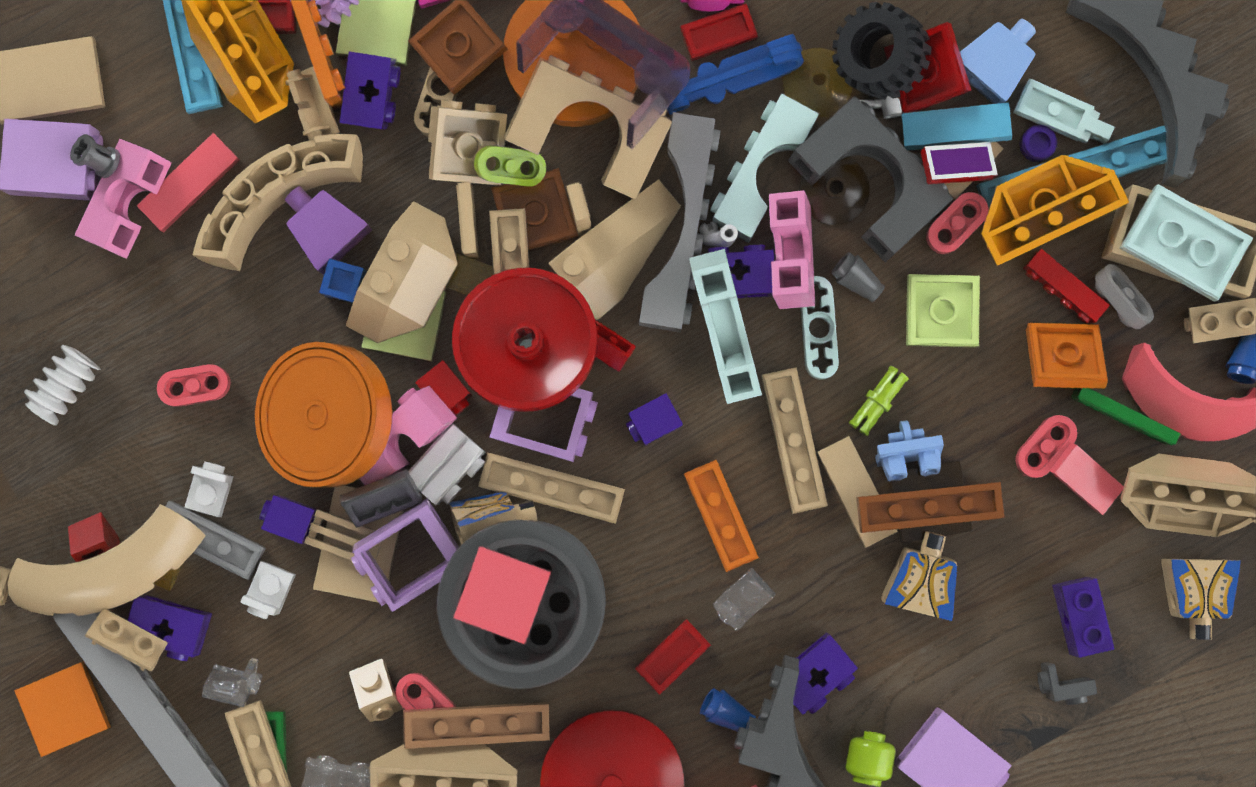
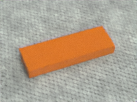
(721, 515)

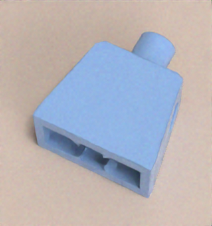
(999, 59)

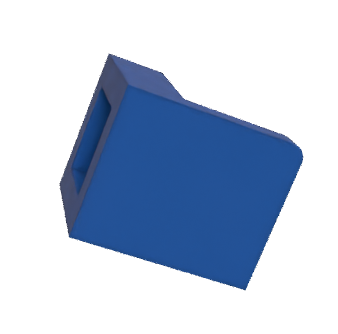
(341, 280)

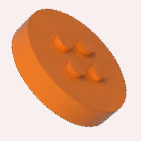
(576, 50)
(323, 415)

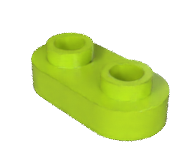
(508, 166)

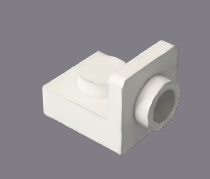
(209, 489)
(268, 590)

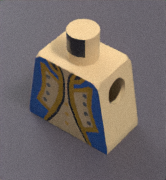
(483, 511)
(923, 579)
(1201, 591)

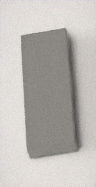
(223, 545)

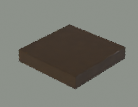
(949, 476)

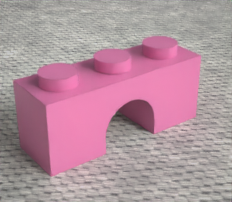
(106, 216)
(793, 249)
(421, 418)

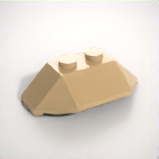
(404, 277)
(1190, 495)
(442, 768)

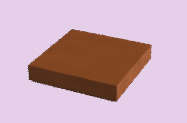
(458, 45)
(546, 207)

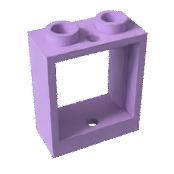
(576, 443)
(367, 565)

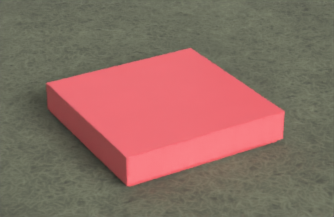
(502, 595)

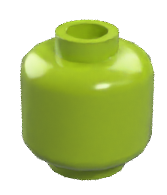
(870, 759)

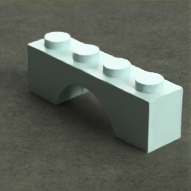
(784, 130)
(725, 326)

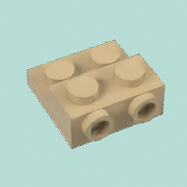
(458, 137)

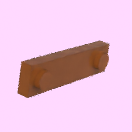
(930, 507)

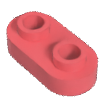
(956, 224)
(194, 385)
(1045, 446)
(430, 695)

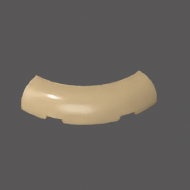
(263, 190)
(111, 577)

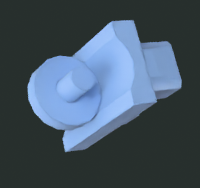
(908, 447)

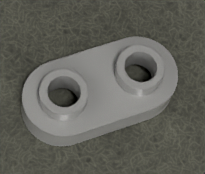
(1124, 297)

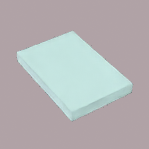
(1186, 243)

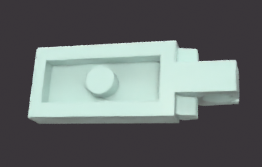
(1061, 113)

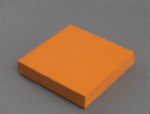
(1066, 355)
(62, 708)

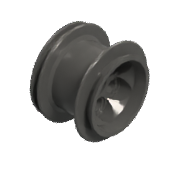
(572, 631)

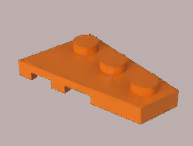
(319, 51)

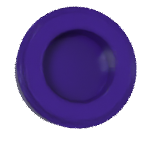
(1038, 143)

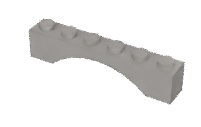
(689, 151)

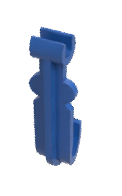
(740, 72)

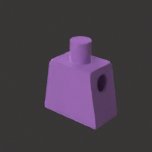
(324, 227)

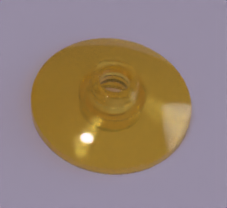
(822, 99)

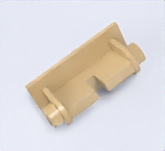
(313, 110)
(1221, 320)
(126, 640)

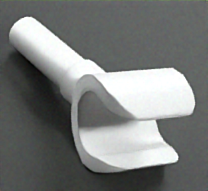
(890, 107)

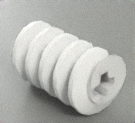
(60, 384)

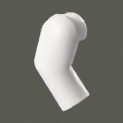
(716, 238)

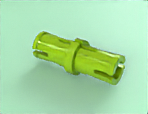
(878, 400)

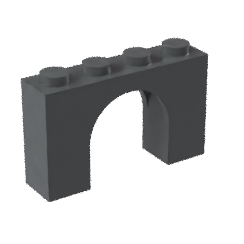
(858, 132)

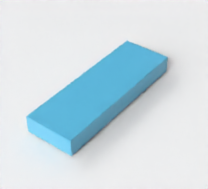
(957, 126)

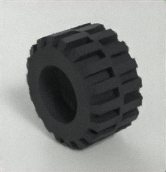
(860, 36)

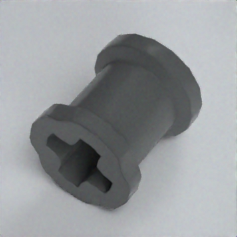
(95, 156)

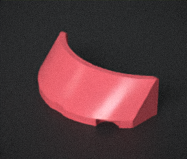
(1181, 408)

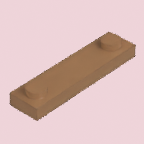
(476, 725)

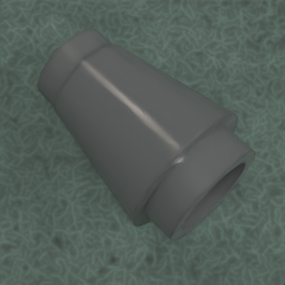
(857, 277)

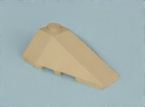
(615, 250)

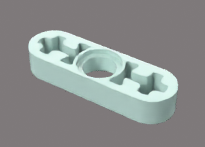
(829, 353)

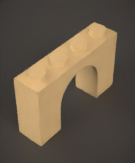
(554, 89)

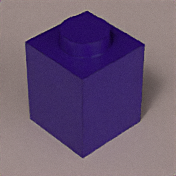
(653, 420)
(287, 518)

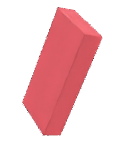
(1086, 478)

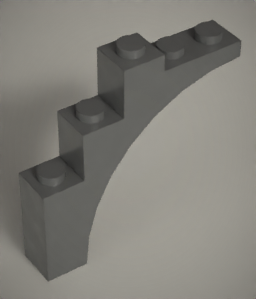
(1167, 59)
(772, 739)

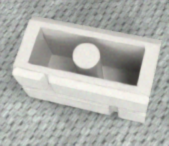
(446, 464)

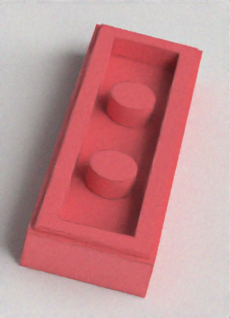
(188, 182)

